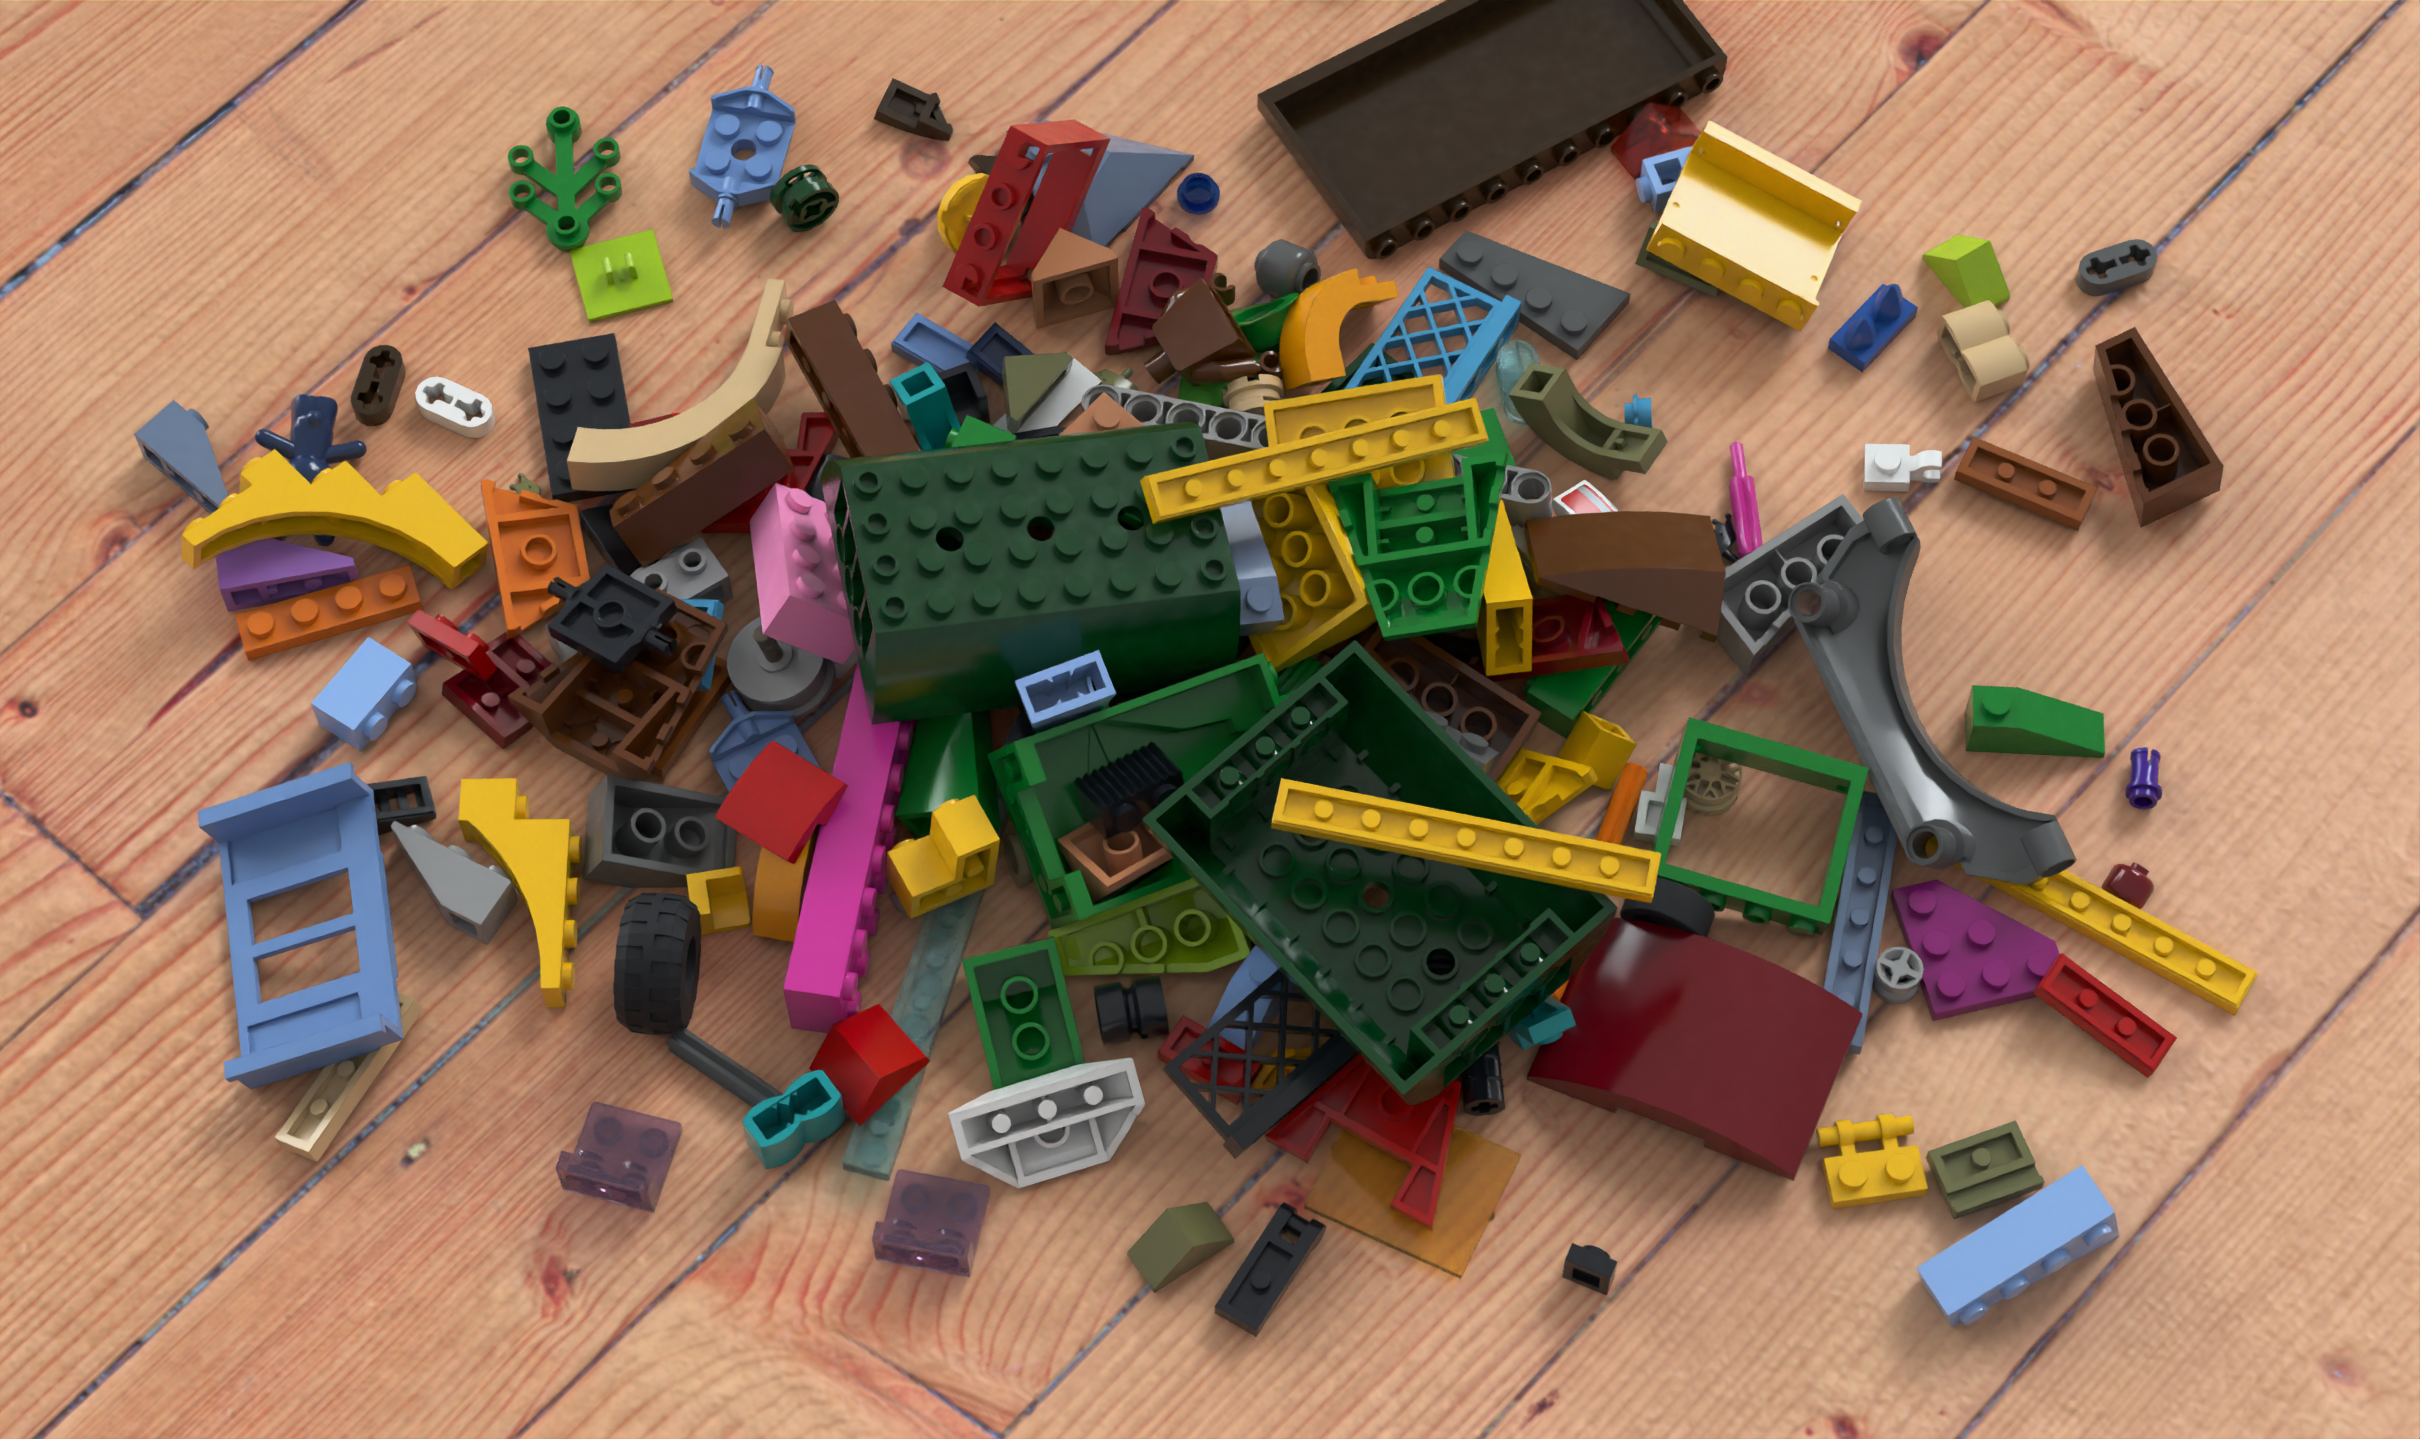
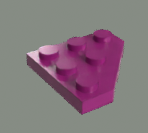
(1969, 950)

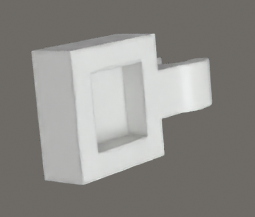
(1891, 467)
(1651, 806)

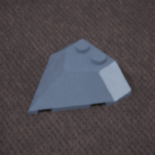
(1125, 182)

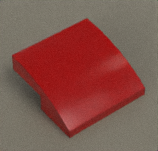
(781, 801)

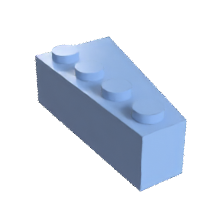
(2020, 1248)

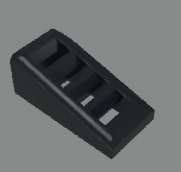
(404, 815)

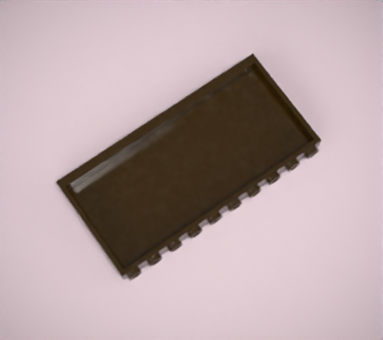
(1479, 104)

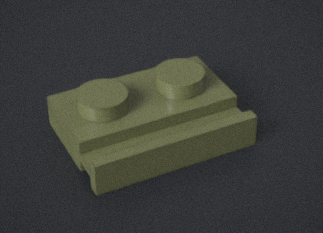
(1984, 1169)

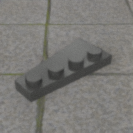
(1555, 300)

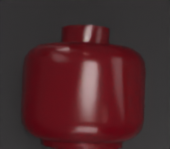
(2129, 884)

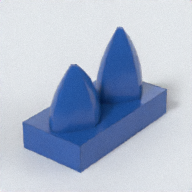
(1873, 326)

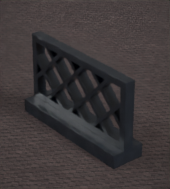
(1288, 1090)

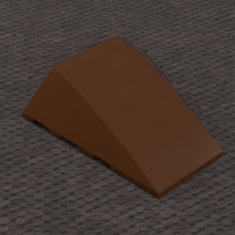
(1635, 559)
(625, 717)

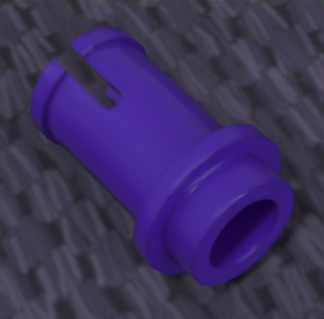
(2143, 786)

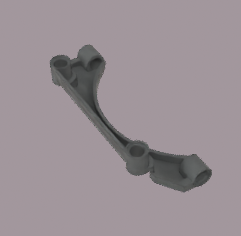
(1860, 659)

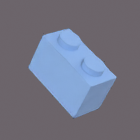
(365, 694)

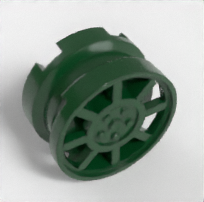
(806, 199)

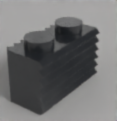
(1127, 789)

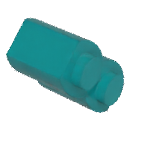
(785, 1123)

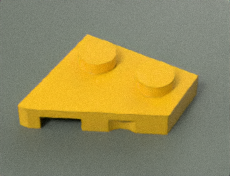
(1544, 783)

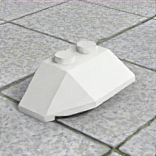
(1050, 1122)

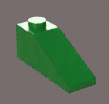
(2030, 723)

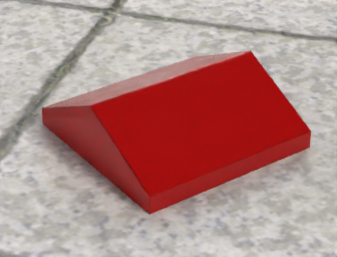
(868, 1061)

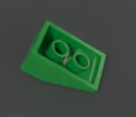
(1023, 1011)

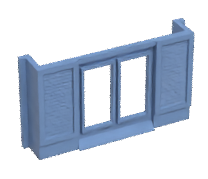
(279, 844)

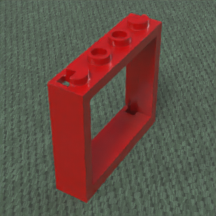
(977, 267)

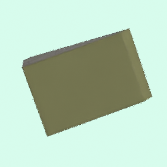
(1029, 382)
(1178, 1243)

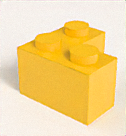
(949, 862)

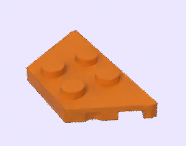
(530, 547)

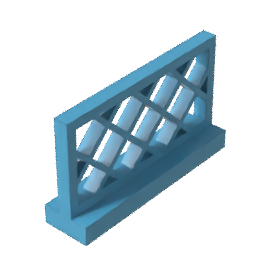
(1470, 363)

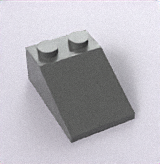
(653, 834)

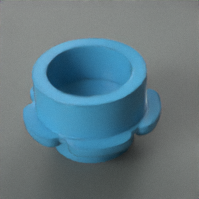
(1638, 412)

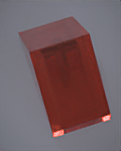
(1653, 133)

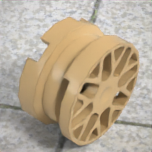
(1251, 395)
(1711, 785)

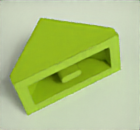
(1969, 270)

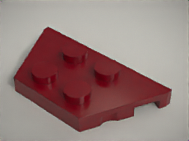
(1156, 267)
(1568, 637)

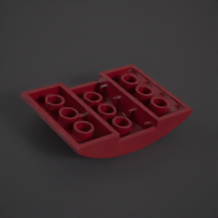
(1701, 1042)

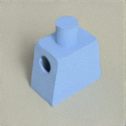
(1066, 691)

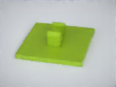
(621, 275)

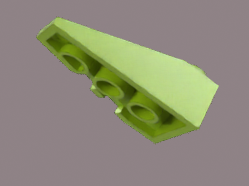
(1155, 934)

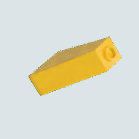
(1506, 606)

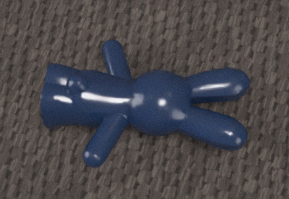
(311, 442)

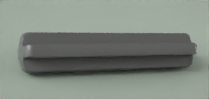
(720, 1068)

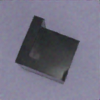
(966, 392)

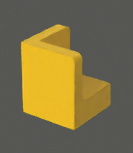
(1598, 745)
(720, 899)

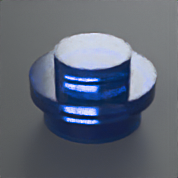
(1198, 194)

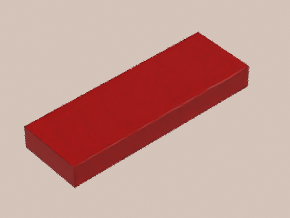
(2104, 1015)

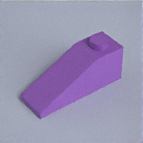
(278, 571)

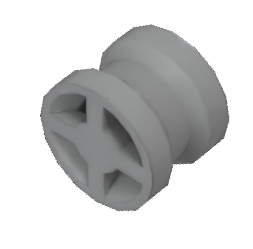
(1901, 964)

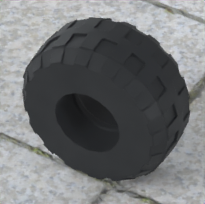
(657, 963)

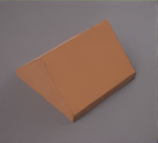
(1073, 280)
(1111, 862)

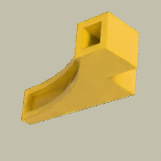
(541, 864)

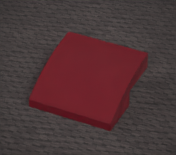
(487, 701)

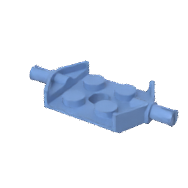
(740, 121)
(749, 735)

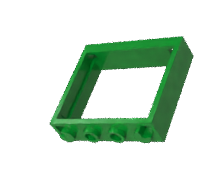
(1779, 760)

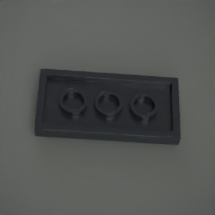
(574, 388)

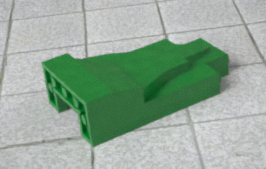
(1185, 720)

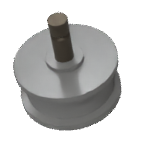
(777, 674)

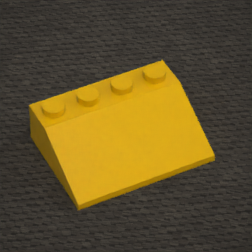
(1315, 573)

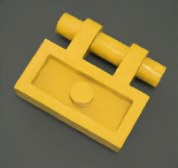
(1871, 1175)

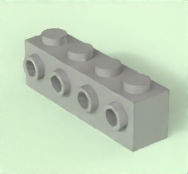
(685, 573)

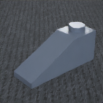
(181, 450)
(1255, 572)

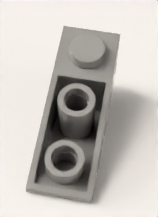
(465, 892)

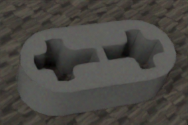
(2115, 265)

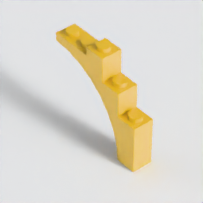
(339, 503)

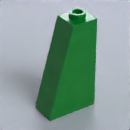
(947, 764)

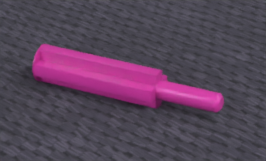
(1744, 504)

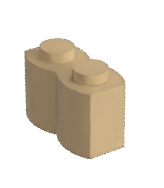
(1982, 350)

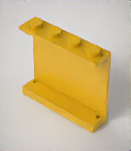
(1753, 225)

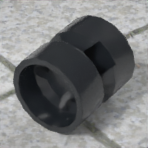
(1131, 1010)

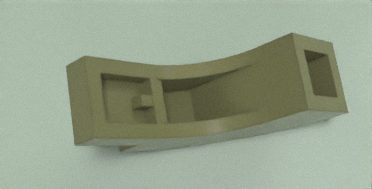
(1579, 431)

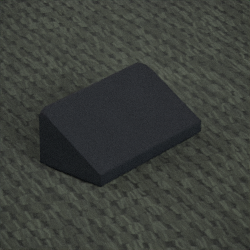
(612, 548)

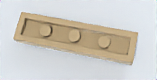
(337, 1094)

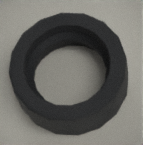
(1672, 907)

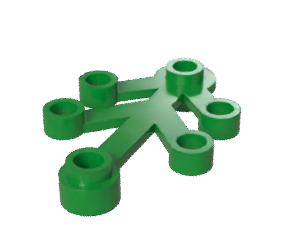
(566, 184)

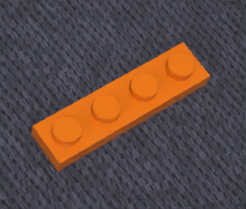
(328, 612)

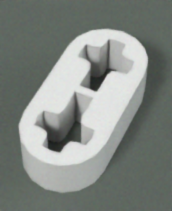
(457, 403)

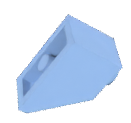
(1248, 977)

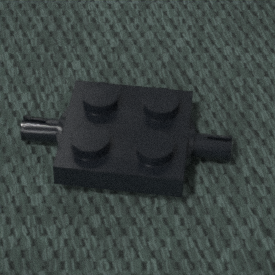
(612, 618)

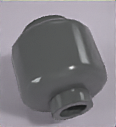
(1286, 268)

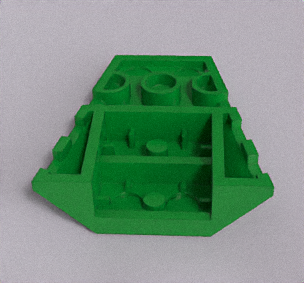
(1424, 545)

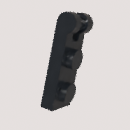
(1269, 1270)

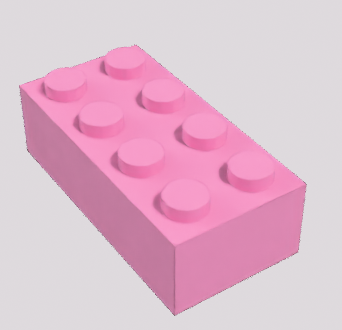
(799, 575)

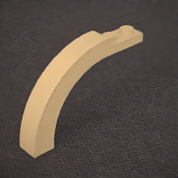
(633, 455)

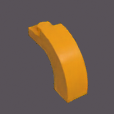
(1313, 323)
(781, 892)

